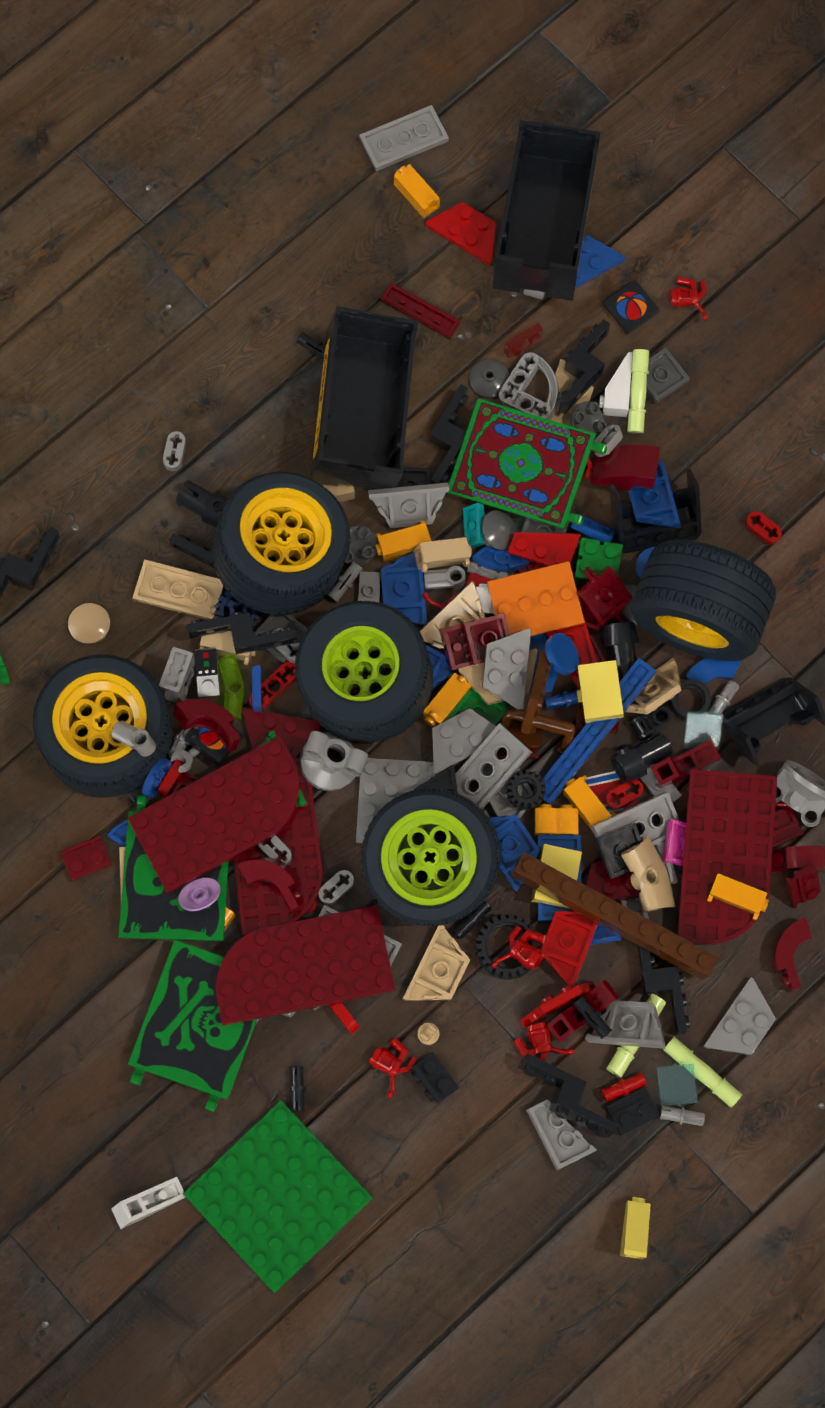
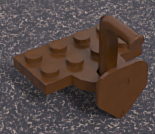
(528, 723)

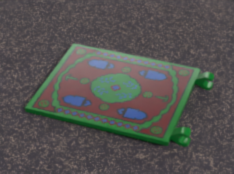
(522, 463)

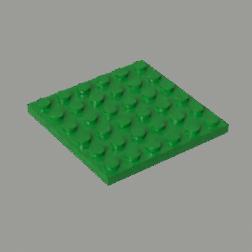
(277, 1196)

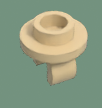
(428, 1033)

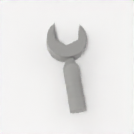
(185, 757)

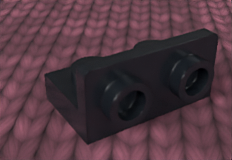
(434, 1078)

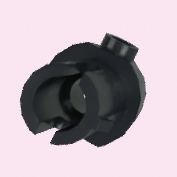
(202, 502)
(621, 640)
(632, 762)

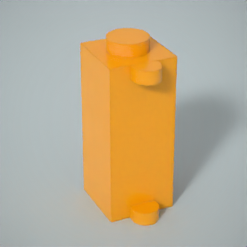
(416, 190)
(401, 542)
(446, 700)
(586, 802)
(739, 895)

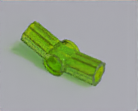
(231, 675)

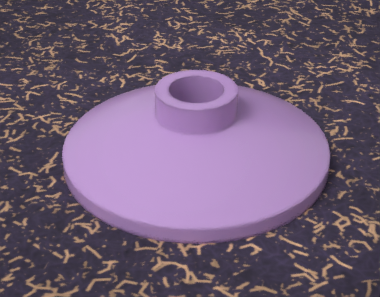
(199, 894)

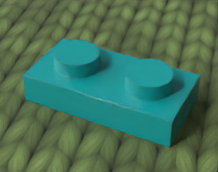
(473, 524)

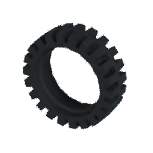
(481, 945)

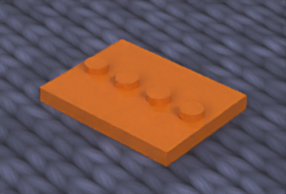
(538, 600)

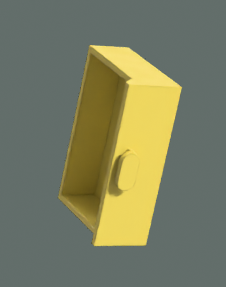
(600, 691)
(561, 859)

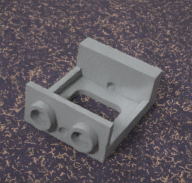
(178, 671)

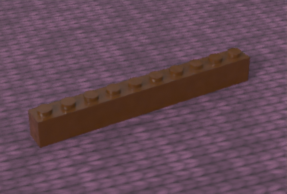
(614, 916)

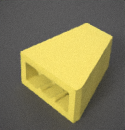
(635, 1229)

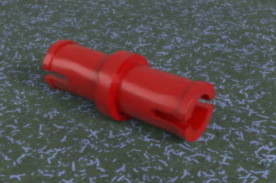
(623, 1087)

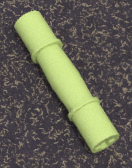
(638, 391)
(626, 1053)
(703, 1072)

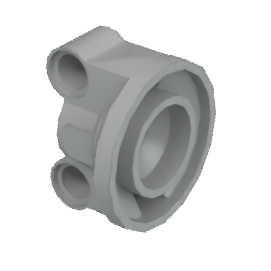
(322, 771)
(801, 790)

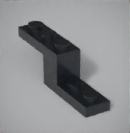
(583, 366)
(448, 435)
(197, 551)
(26, 573)
(242, 632)
(664, 981)
(567, 1096)

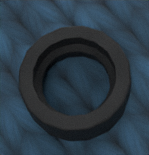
(692, 684)

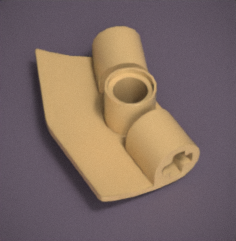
(649, 876)

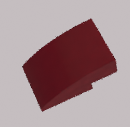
(627, 467)
(466, 642)

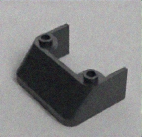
(641, 536)
(768, 711)

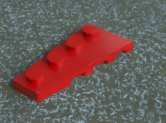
(580, 637)

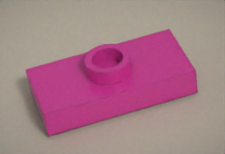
(674, 842)

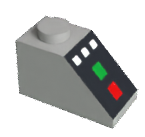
(207, 672)

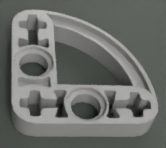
(519, 394)

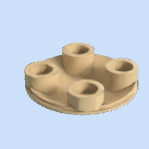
(89, 623)

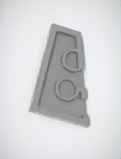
(558, 1136)

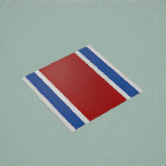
(602, 784)

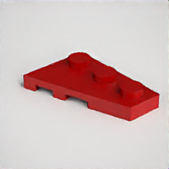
(544, 548)

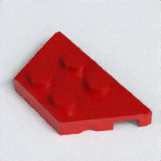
(467, 230)
(568, 943)
(550, 1004)

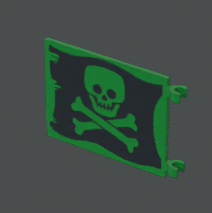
(154, 913)
(184, 1028)

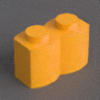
(555, 820)

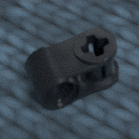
(648, 725)

